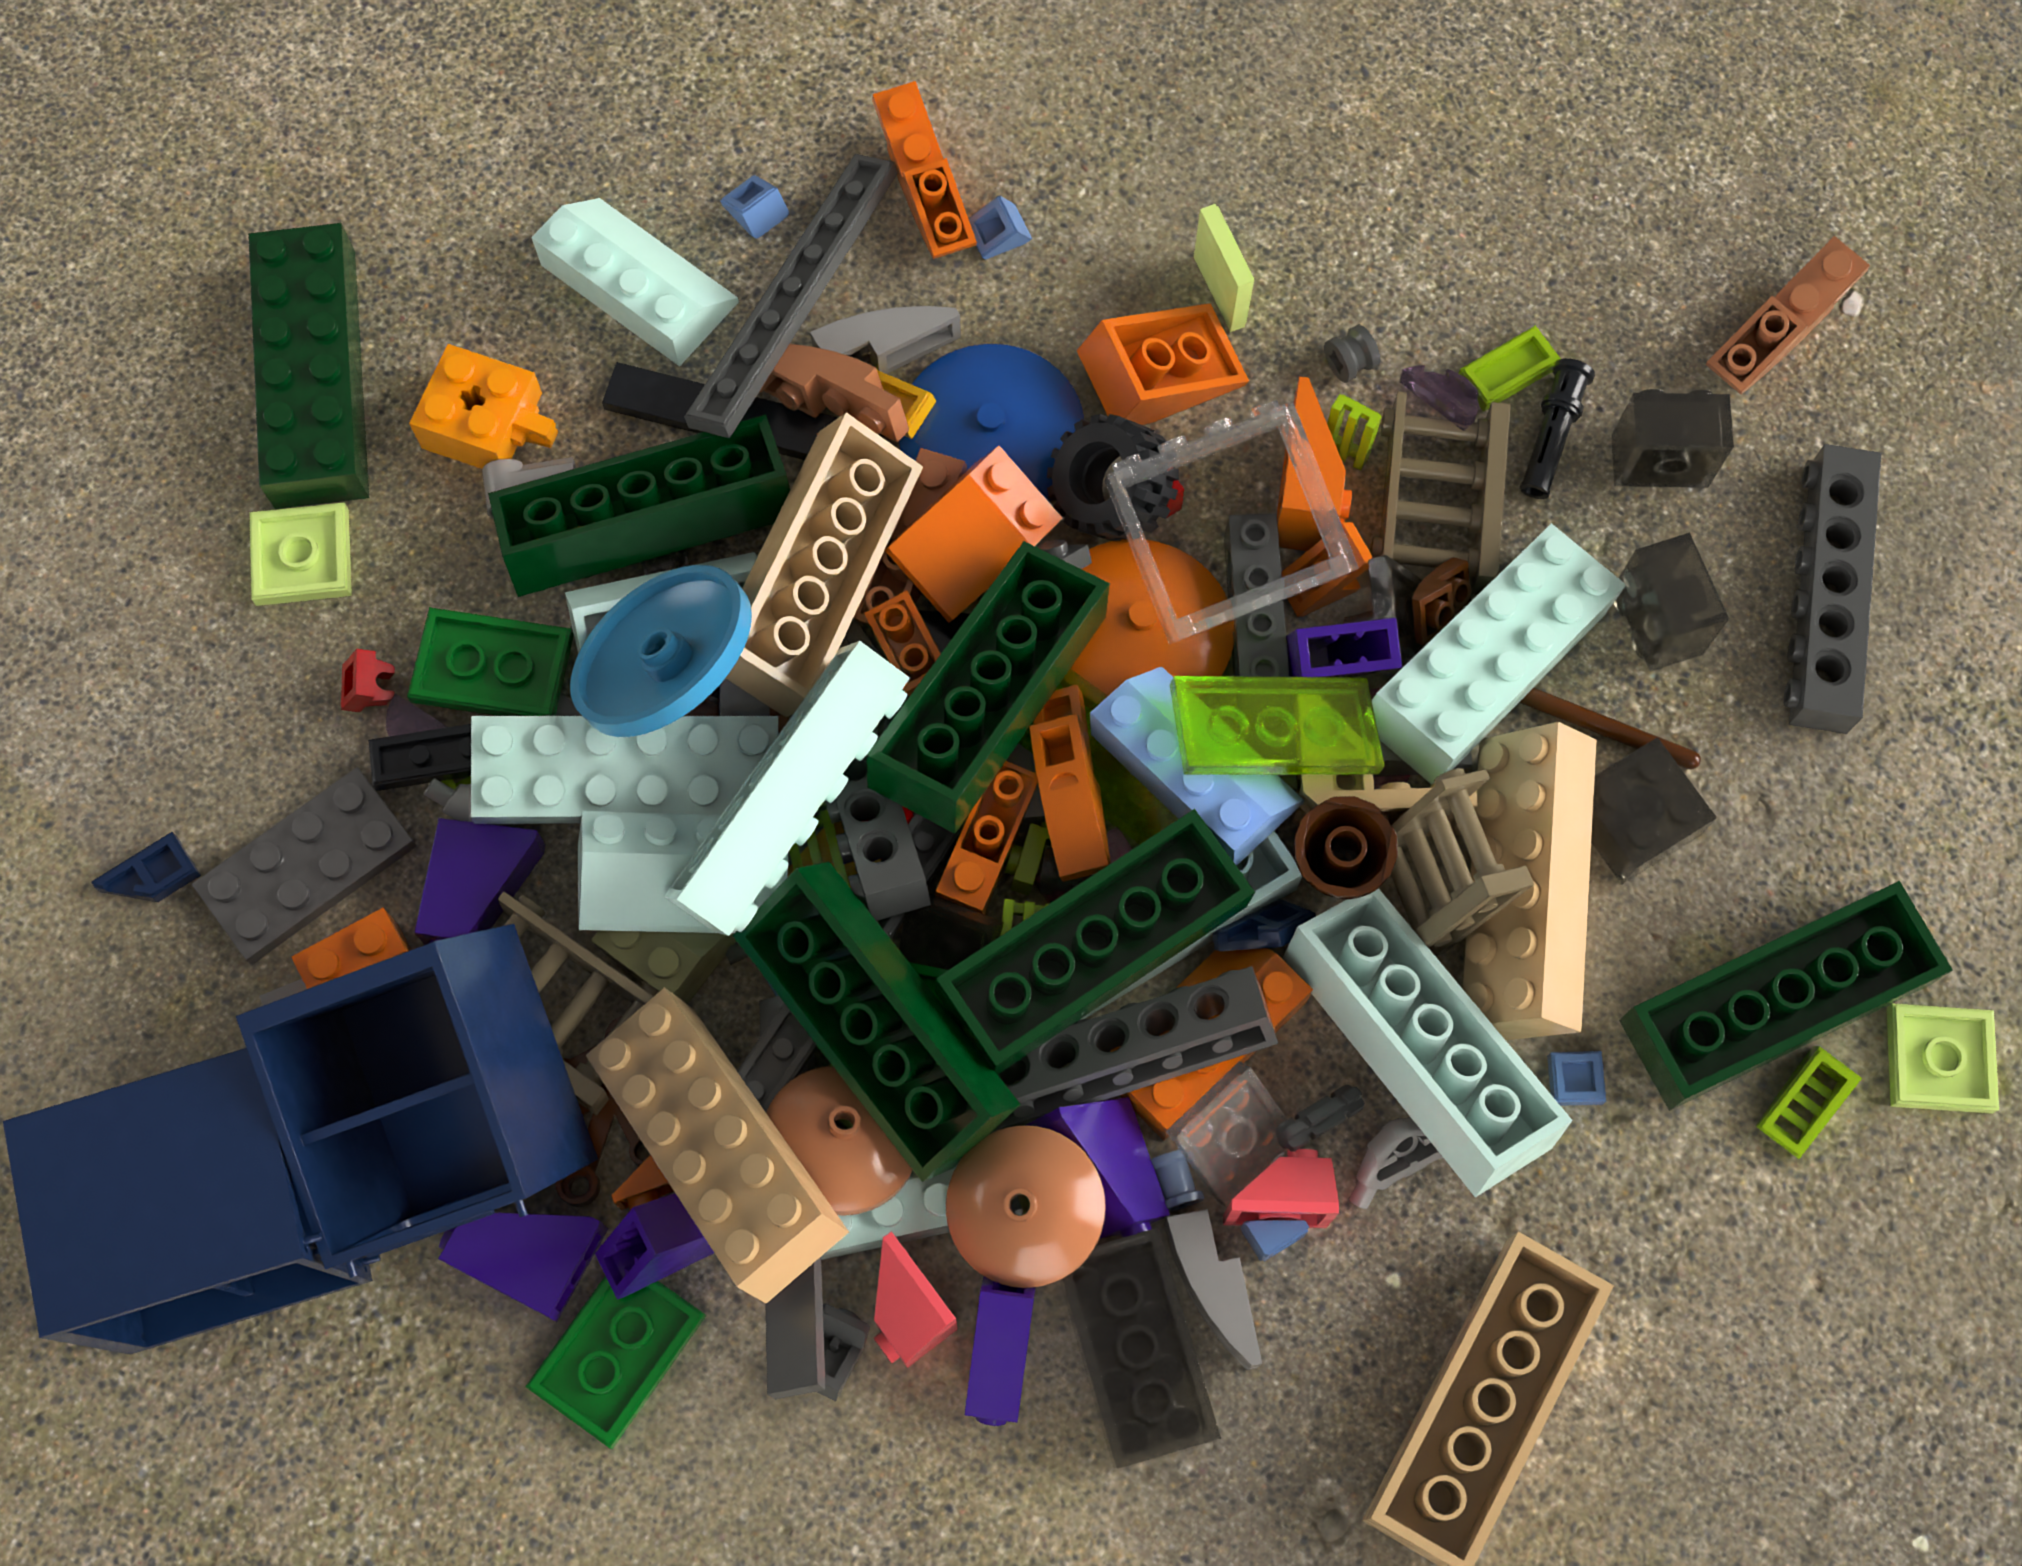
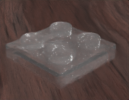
(1230, 1133)

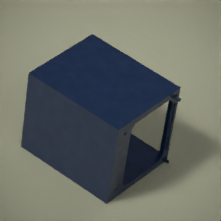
(417, 1094)
(163, 1211)

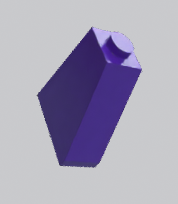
(1344, 649)
(469, 873)
(1118, 1151)
(651, 1245)
(526, 1257)
(999, 1353)

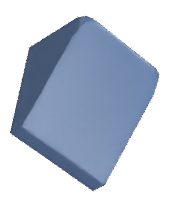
(756, 206)
(998, 228)
(1273, 1236)

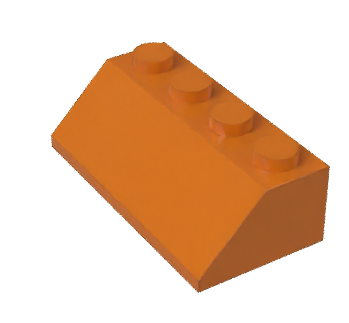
(1284, 994)

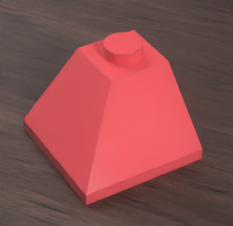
(1289, 1190)
(908, 1307)

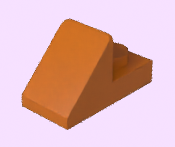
(1337, 589)

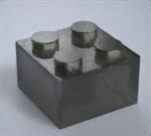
(1672, 439)
(1670, 602)
(1645, 811)

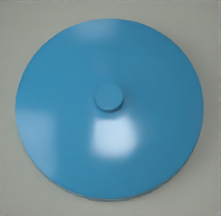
(661, 651)

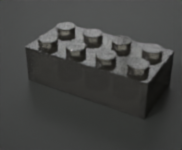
(1138, 1352)

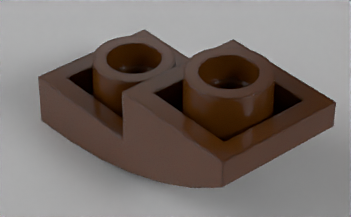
(1439, 598)

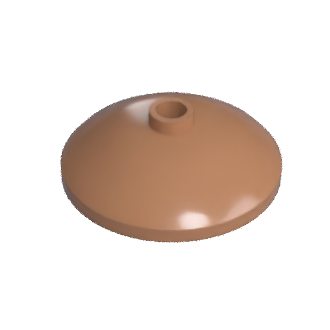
(851, 1166)
(1062, 1215)

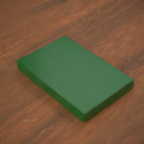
(490, 664)
(615, 1357)

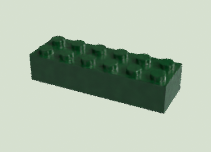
(307, 366)
(639, 506)
(987, 687)
(1094, 941)
(1784, 995)
(875, 1020)

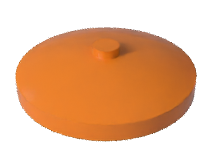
(1132, 635)

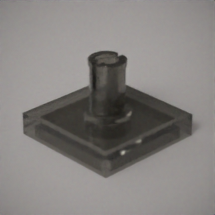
(1392, 598)
(945, 933)

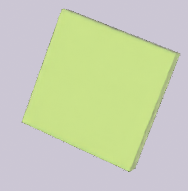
(1223, 267)
(300, 554)
(1942, 1058)

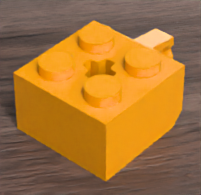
(480, 409)

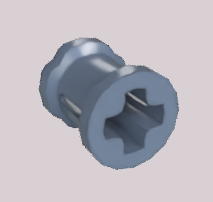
(1176, 1181)

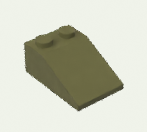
(667, 958)

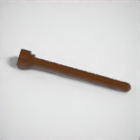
(1606, 726)

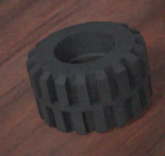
(1082, 467)

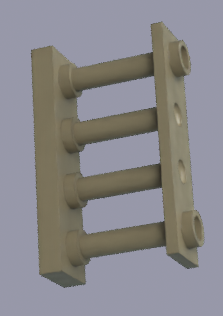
(1485, 476)
(1471, 901)
(528, 915)

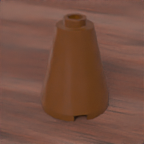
(1345, 847)

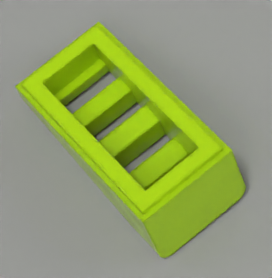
(1834, 1098)

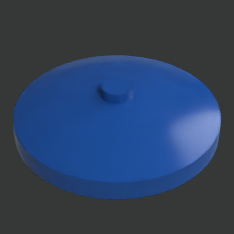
(996, 399)

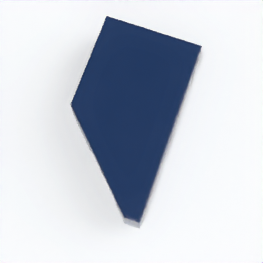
(151, 872)
(1265, 928)

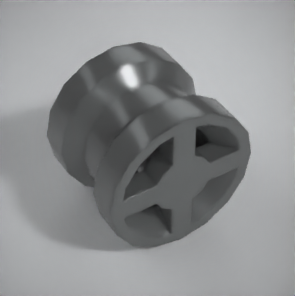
(1352, 353)

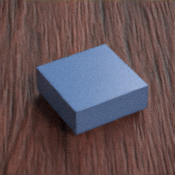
(1577, 1078)

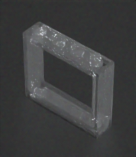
(1218, 437)

